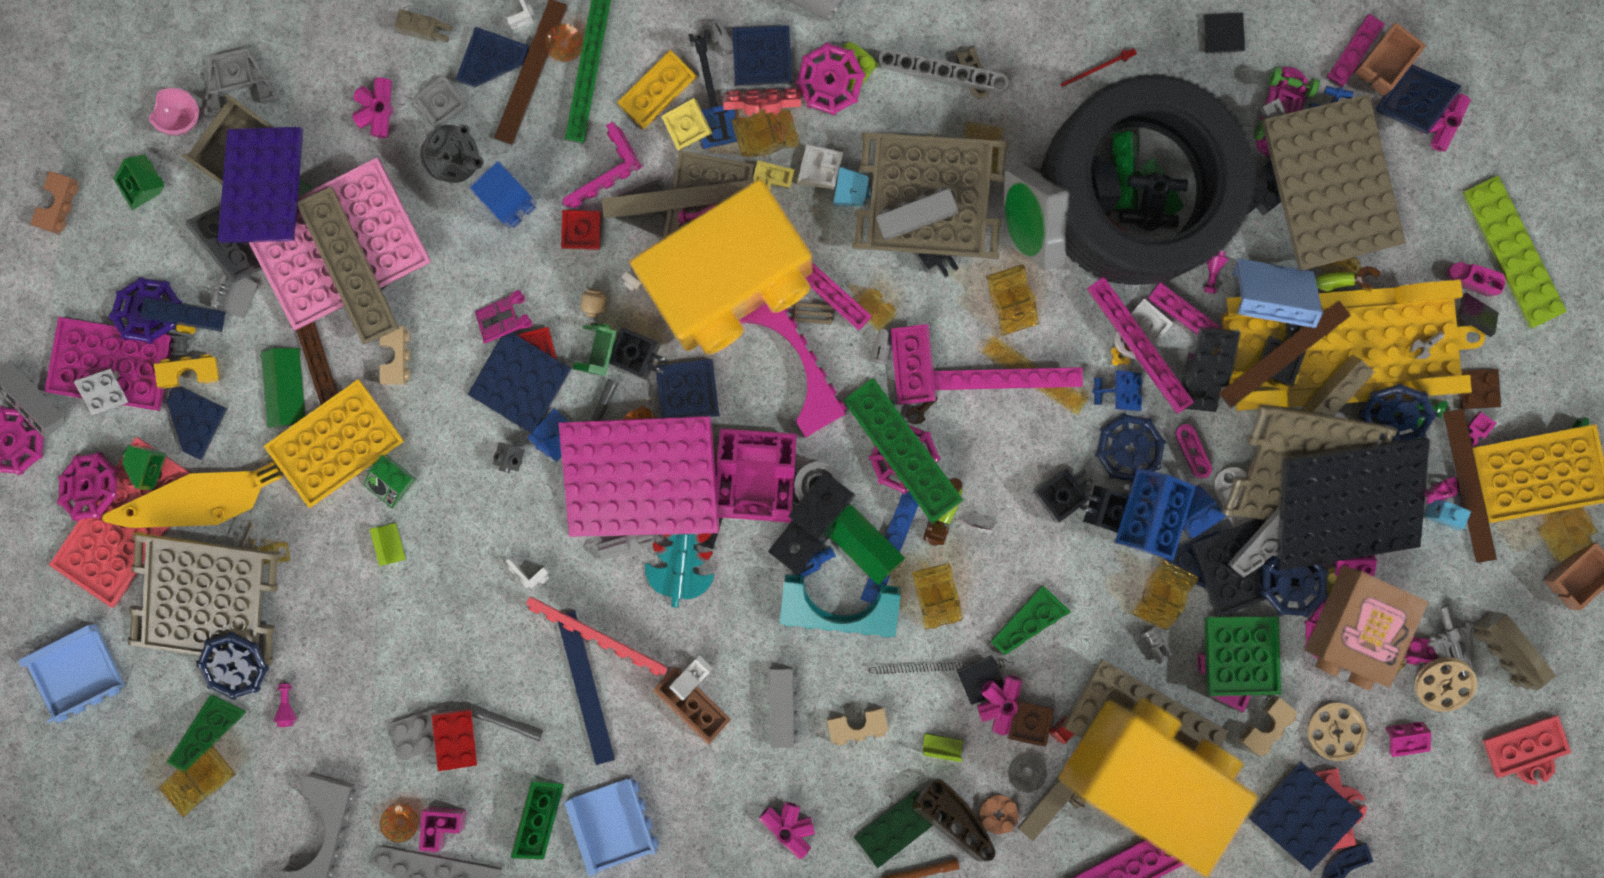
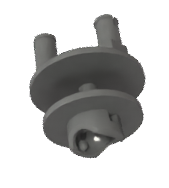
(450, 154)

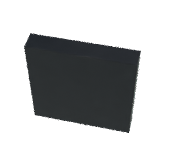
(1224, 33)
(1478, 314)
(976, 675)

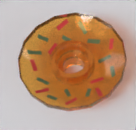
(561, 33)
(390, 826)

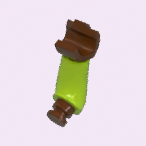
(1330, 281)
(936, 532)

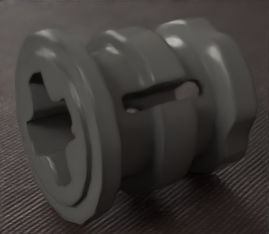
(179, 345)

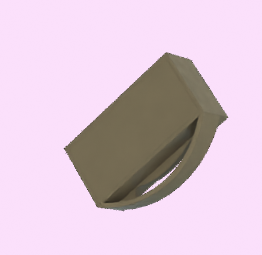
(1514, 651)

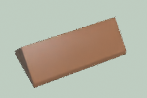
(695, 709)

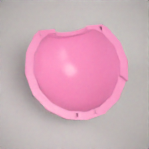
(174, 112)

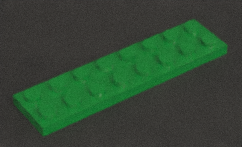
(903, 450)

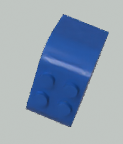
(503, 195)

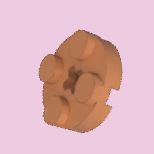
(992, 805)

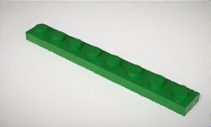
(587, 71)

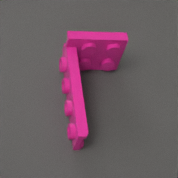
(607, 179)

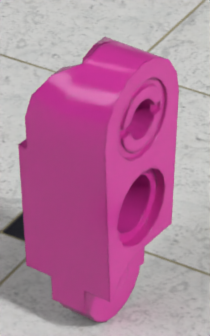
(1465, 272)

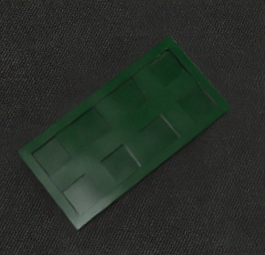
(892, 831)

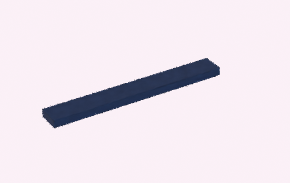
(587, 694)

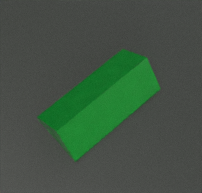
(283, 386)
(865, 545)
(537, 819)

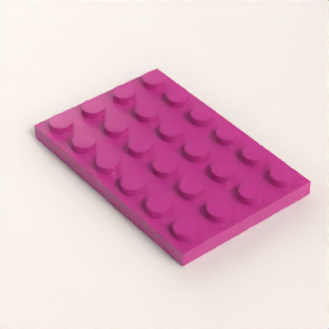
(91, 347)

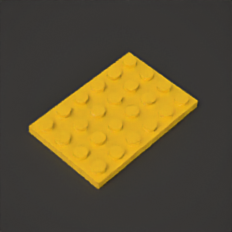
(334, 443)
(1541, 473)

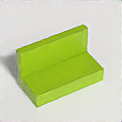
(387, 544)
(942, 747)

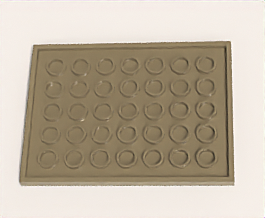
(1333, 182)

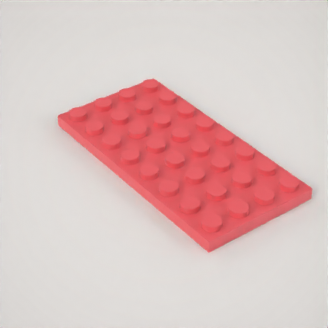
(102, 553)

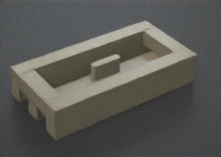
(811, 313)

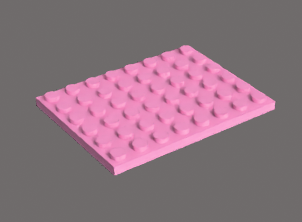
(381, 228)

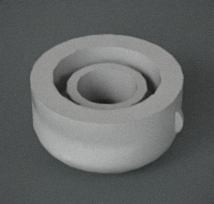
(810, 471)

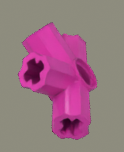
(370, 112)
(1444, 131)
(997, 698)
(789, 821)

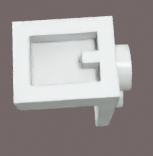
(520, 18)

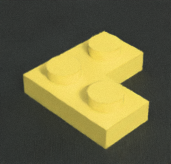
(773, 174)

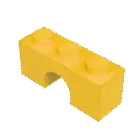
(169, 372)

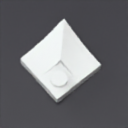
(819, 167)

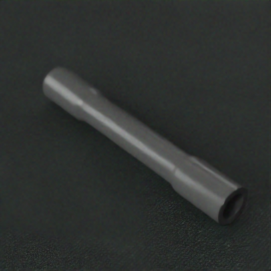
(606, 396)
(525, 730)

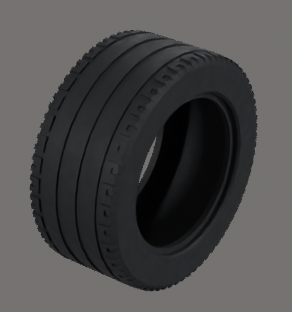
(1207, 137)

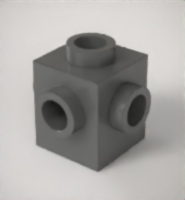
(508, 457)

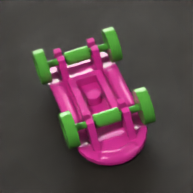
(1291, 89)

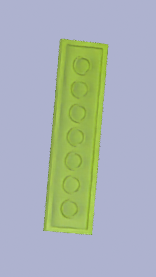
(1514, 252)

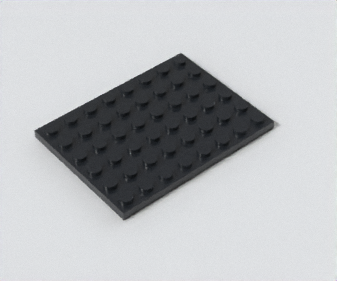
(1352, 502)

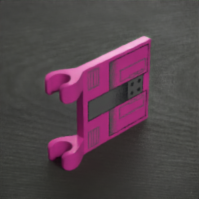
(500, 318)

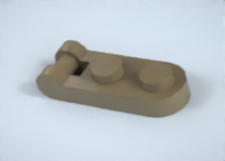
(971, 52)

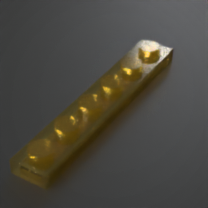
(1013, 360)

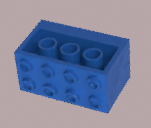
(1155, 513)

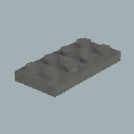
(234, 259)

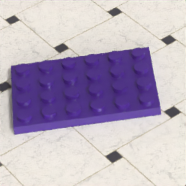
(260, 185)

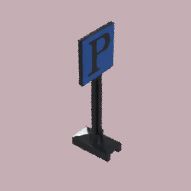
(716, 117)

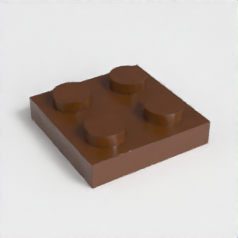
(1484, 388)
(1031, 724)

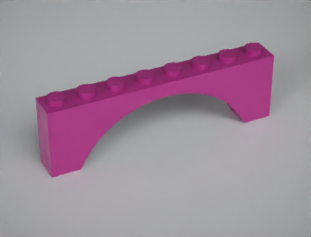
(820, 404)

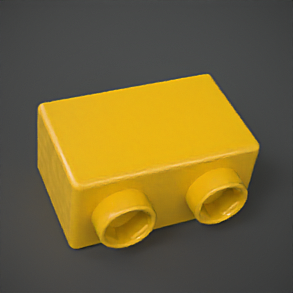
(726, 269)
(1159, 786)

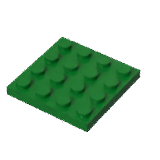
(1242, 656)

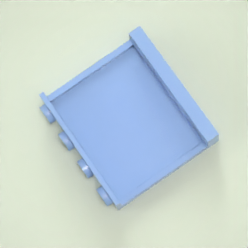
(1278, 293)
(74, 672)
(611, 825)

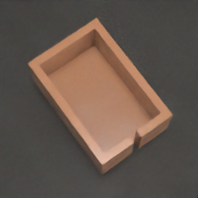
(1389, 59)
(1579, 577)

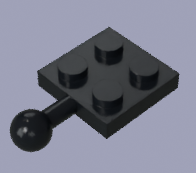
(1289, 373)

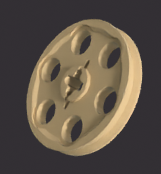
(1448, 691)
(1345, 735)

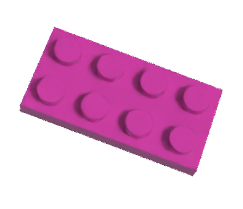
(913, 364)

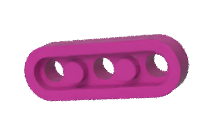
(1200, 456)

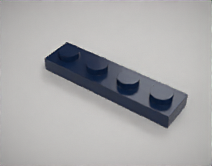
(183, 315)

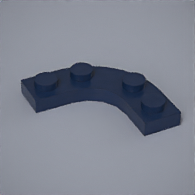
(1347, 860)

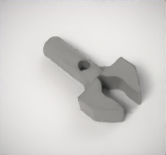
(1426, 345)

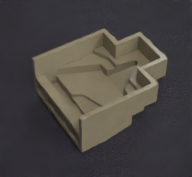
(210, 149)

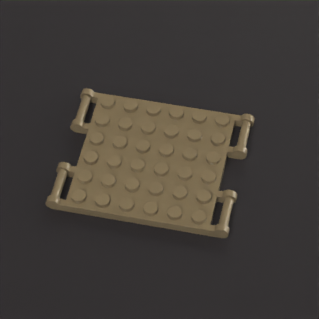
(919, 166)
(1291, 435)
(200, 594)

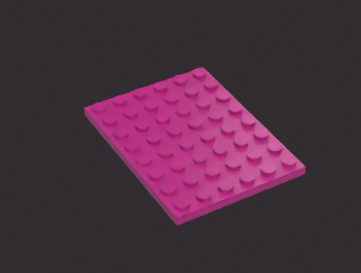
(639, 476)

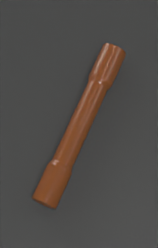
(941, 867)

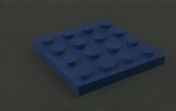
(519, 381)
(1305, 816)

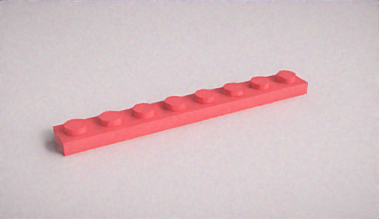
(603, 640)

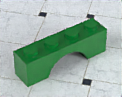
(1124, 154)

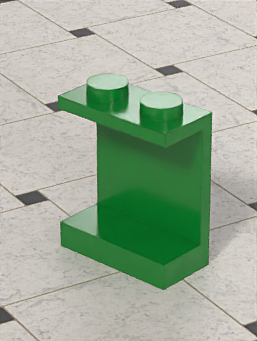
(600, 351)

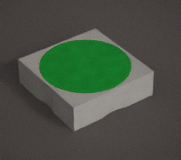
(1035, 217)

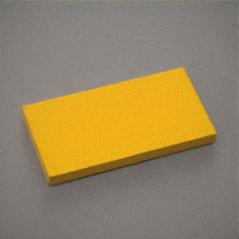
(657, 89)

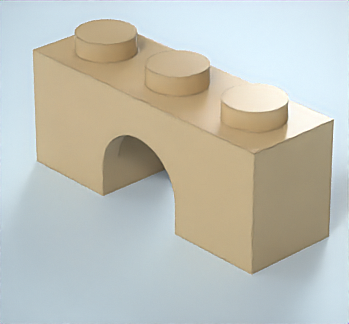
(396, 372)
(1280, 716)
(874, 725)

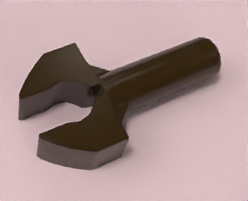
(922, 409)

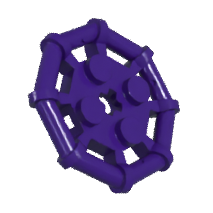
(133, 307)

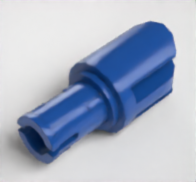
(817, 560)

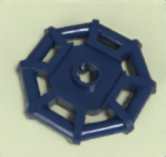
(1397, 402)
(1124, 439)
(1294, 593)
(225, 673)

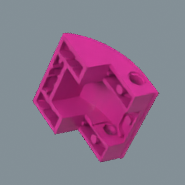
(755, 475)

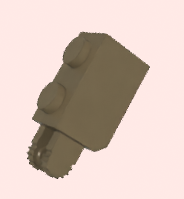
(421, 26)

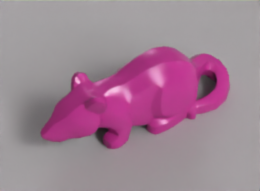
(1442, 490)

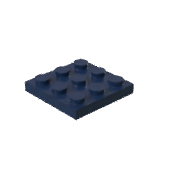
(762, 55)
(1419, 99)
(688, 389)

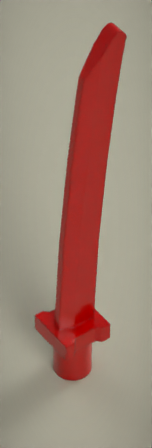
(1124, 55)

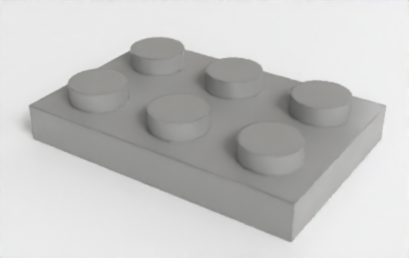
(415, 733)

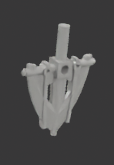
(1450, 640)

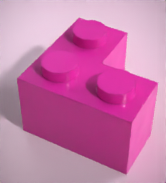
(436, 823)

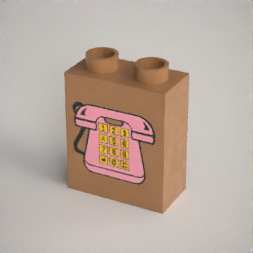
(1365, 628)

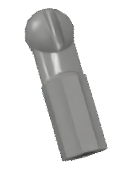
(623, 545)

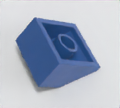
(1202, 513)

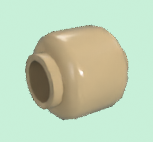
(593, 302)

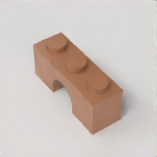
(54, 218)

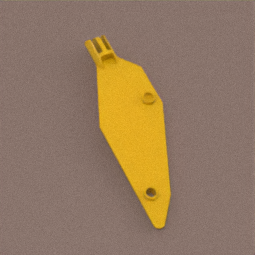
(195, 500)

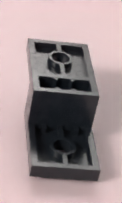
(1210, 368)
(811, 523)

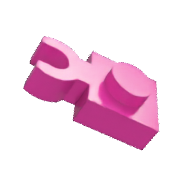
(1480, 426)

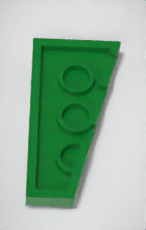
(1033, 617)
(207, 728)

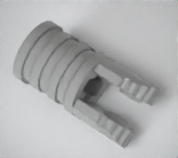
(720, 37)
(881, 347)
(1154, 642)

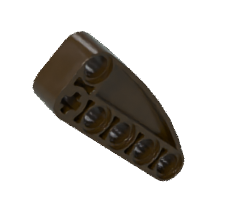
(954, 811)

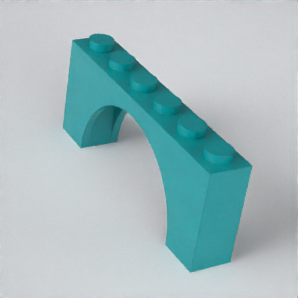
(876, 619)

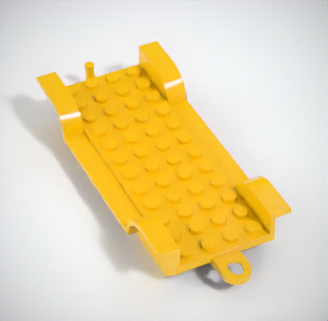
(1377, 333)

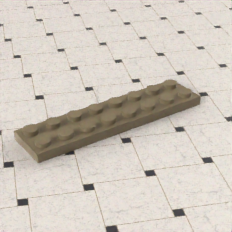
(347, 265)

